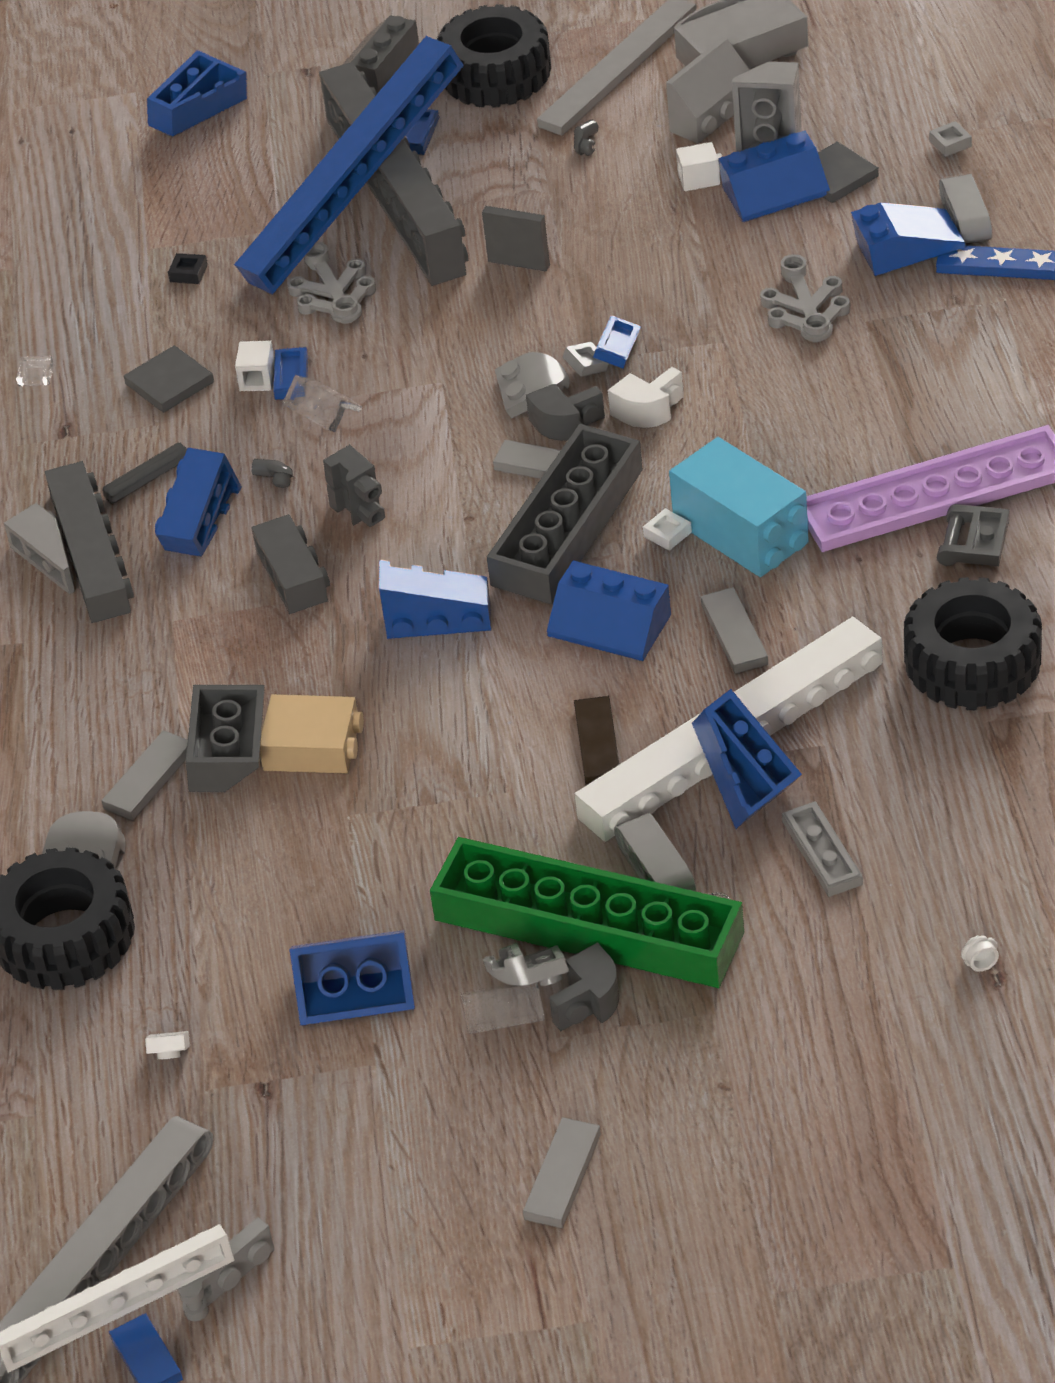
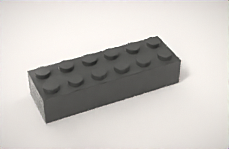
(564, 512)

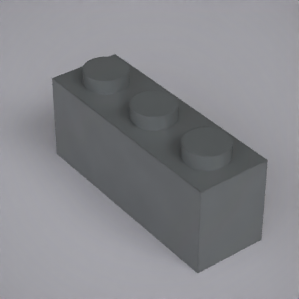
(291, 563)

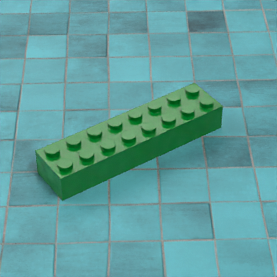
(578, 905)

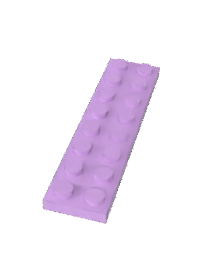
(931, 487)

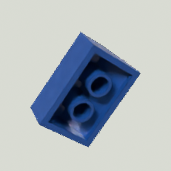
(773, 176)
(609, 610)
(352, 977)

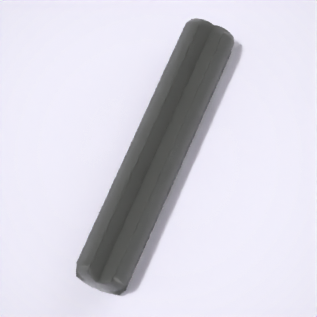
(144, 473)

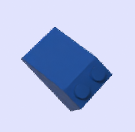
(903, 235)

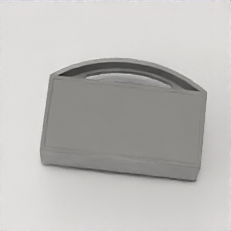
(753, 27)

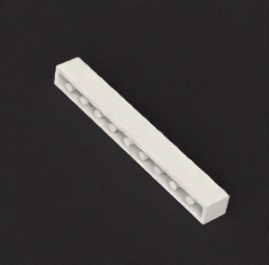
(773, 699)

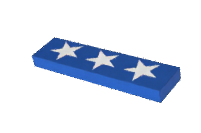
(998, 262)

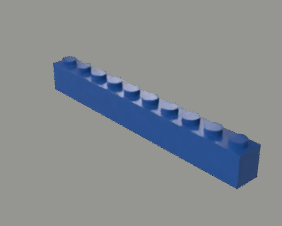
(349, 165)

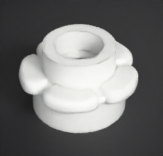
(980, 953)

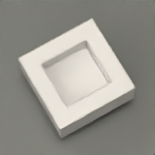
(667, 529)
(167, 1044)

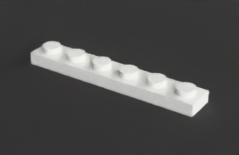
(114, 1297)

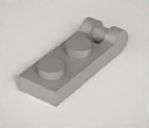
(249, 1249)

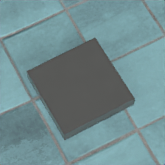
(845, 170)
(516, 238)
(168, 378)

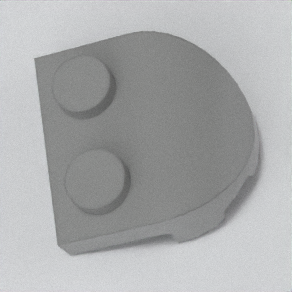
(526, 375)
(88, 832)
(522, 970)

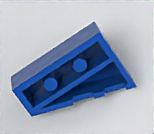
(195, 93)
(196, 501)
(742, 757)

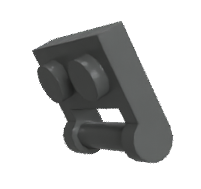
(984, 538)

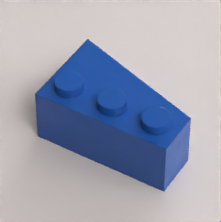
(432, 603)

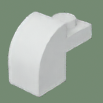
(644, 403)

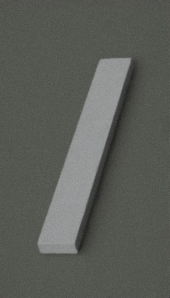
(614, 67)

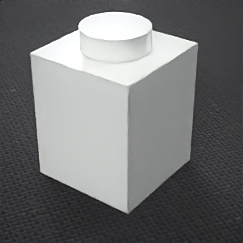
(698, 166)
(255, 365)

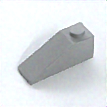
(37, 539)

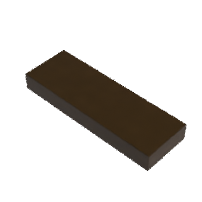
(596, 736)

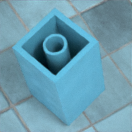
(740, 506)

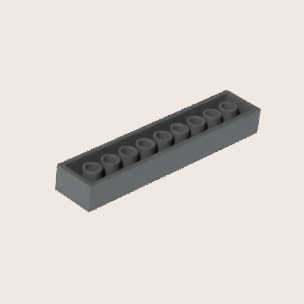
(400, 184)

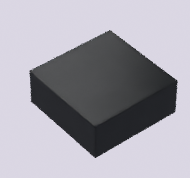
(187, 268)

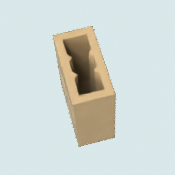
(310, 733)

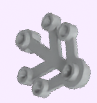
(344, 307)
(815, 325)

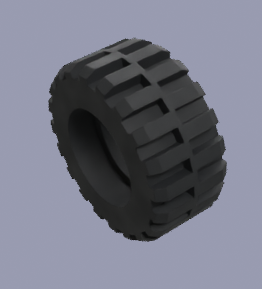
(501, 54)
(972, 674)
(73, 950)

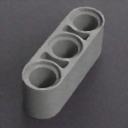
(966, 207)
(652, 853)

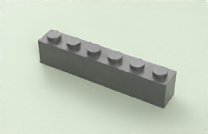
(88, 541)

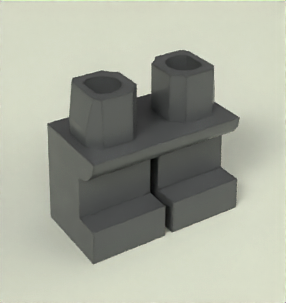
(353, 486)

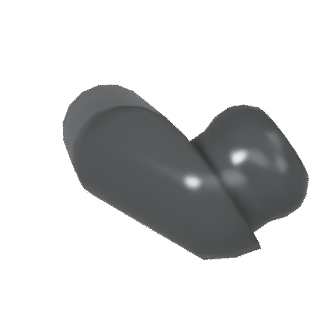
(582, 143)
(279, 471)

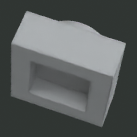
(950, 138)
(582, 361)

